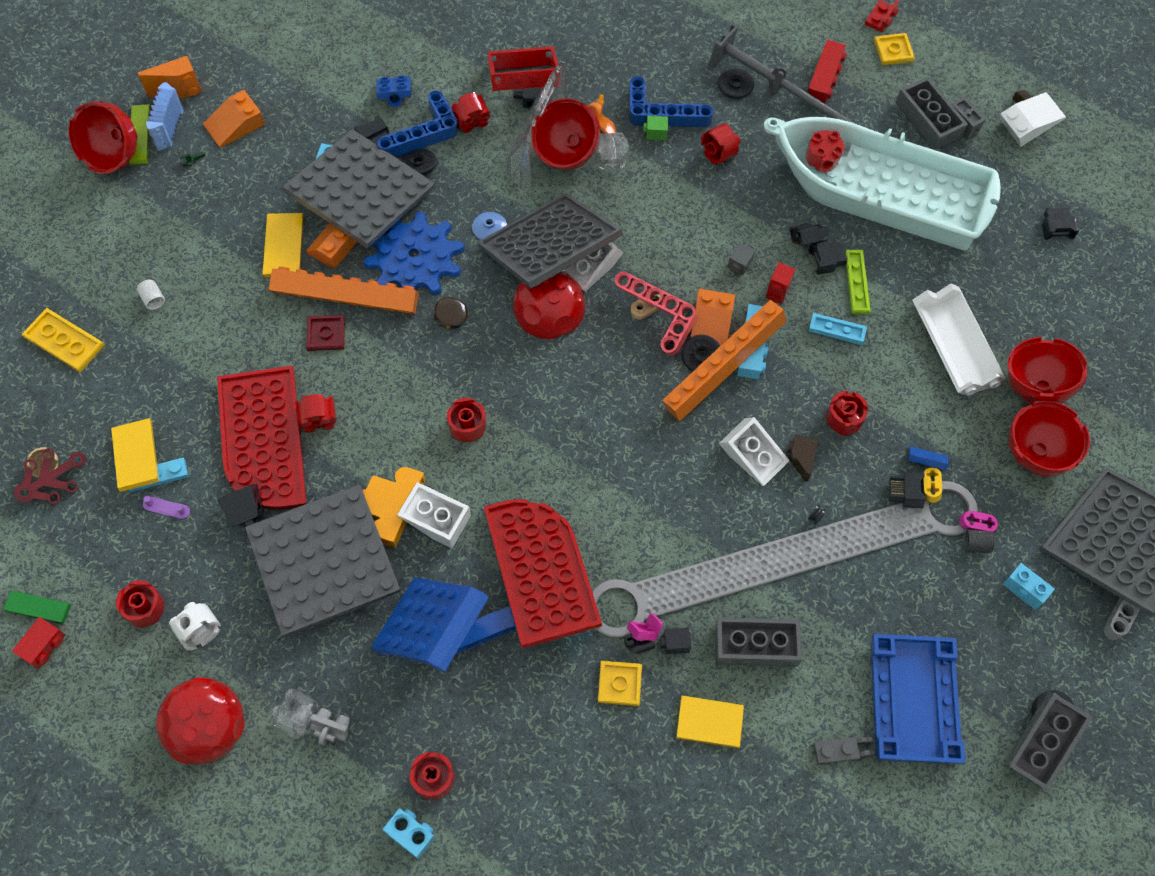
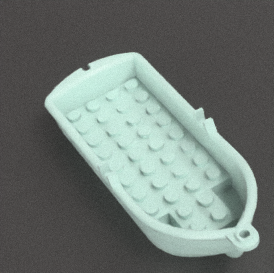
(894, 181)

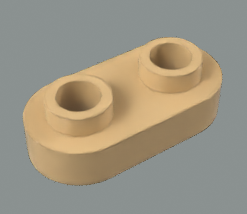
(646, 311)

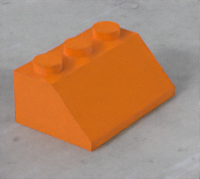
(331, 246)

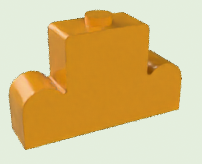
(386, 500)

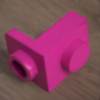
(646, 631)

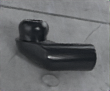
(638, 646)

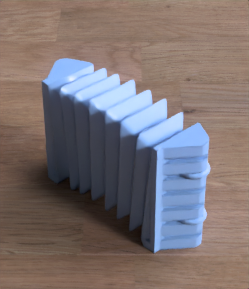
(164, 116)

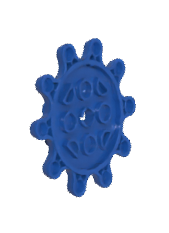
(418, 271)

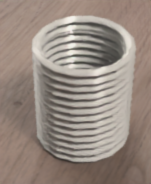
(150, 294)

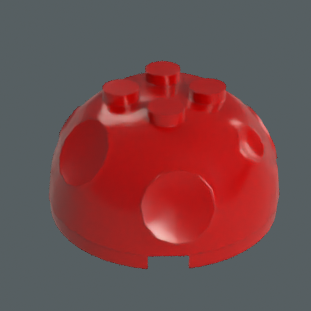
(565, 134)
(102, 136)
(551, 307)
(1046, 370)
(1048, 438)
(199, 721)

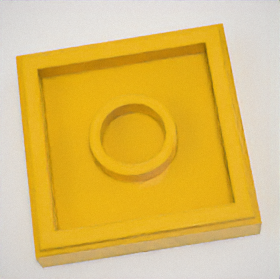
(894, 49)
(620, 683)

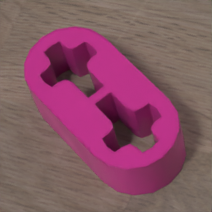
(978, 517)

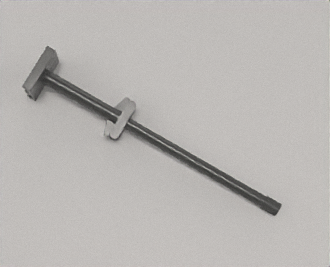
(776, 77)

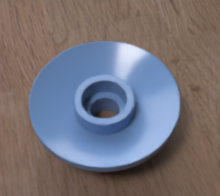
(482, 229)

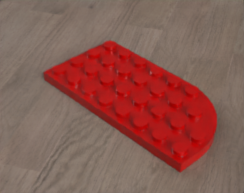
(262, 435)
(541, 571)

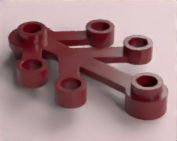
(47, 478)

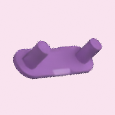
(166, 507)

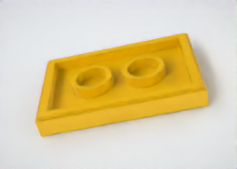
(710, 721)

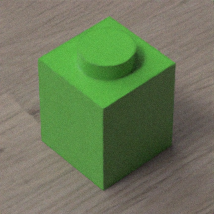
(656, 128)

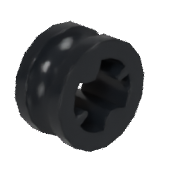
(817, 514)

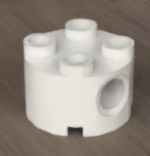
(195, 625)

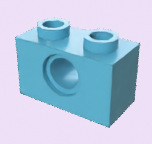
(1028, 586)

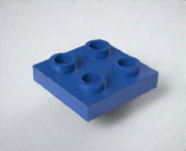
(388, 86)

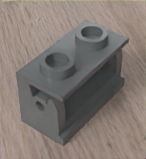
(971, 115)

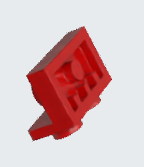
(882, 15)

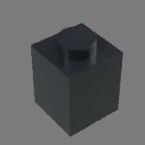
(676, 640)

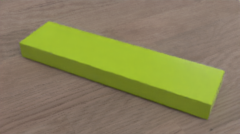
(139, 116)
(857, 282)

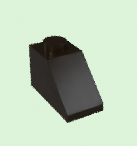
(802, 455)

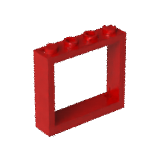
(517, 59)

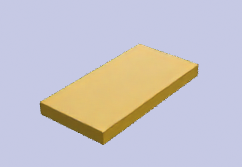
(283, 242)
(63, 340)
(135, 455)

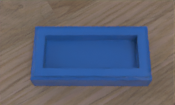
(928, 458)

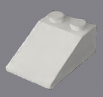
(1031, 118)
(594, 266)
(754, 450)
(435, 514)

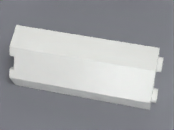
(959, 340)

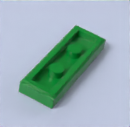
(37, 607)

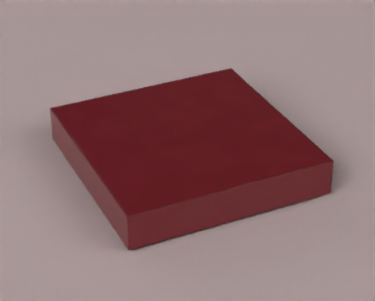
(325, 332)

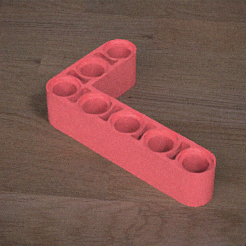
(662, 305)

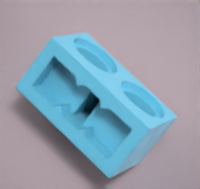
(406, 837)

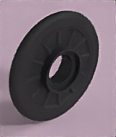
(744, 78)
(427, 157)
(693, 345)

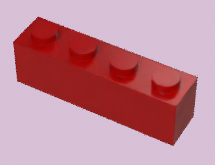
(826, 70)

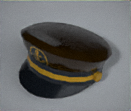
(450, 312)

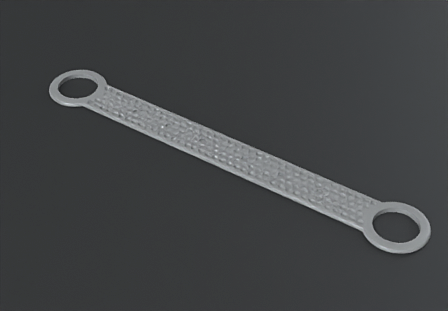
(781, 559)

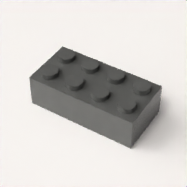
(931, 113)
(758, 642)
(1048, 740)

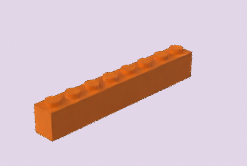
(344, 291)
(724, 360)

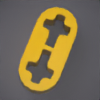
(936, 484)

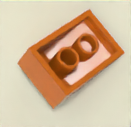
(176, 73)
(234, 119)
(714, 314)

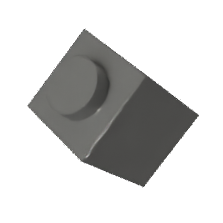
(741, 259)

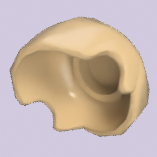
(36, 455)

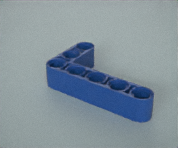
(678, 114)
(425, 134)
(488, 628)

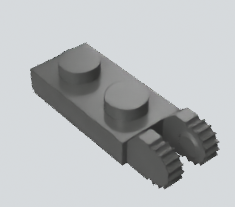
(842, 750)

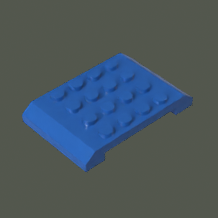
(430, 622)
(916, 699)

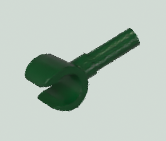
(190, 158)

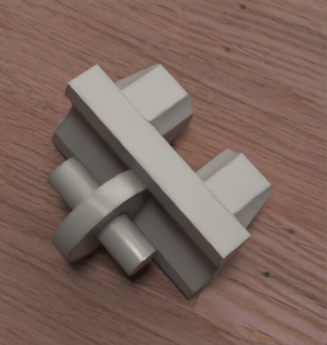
(329, 729)

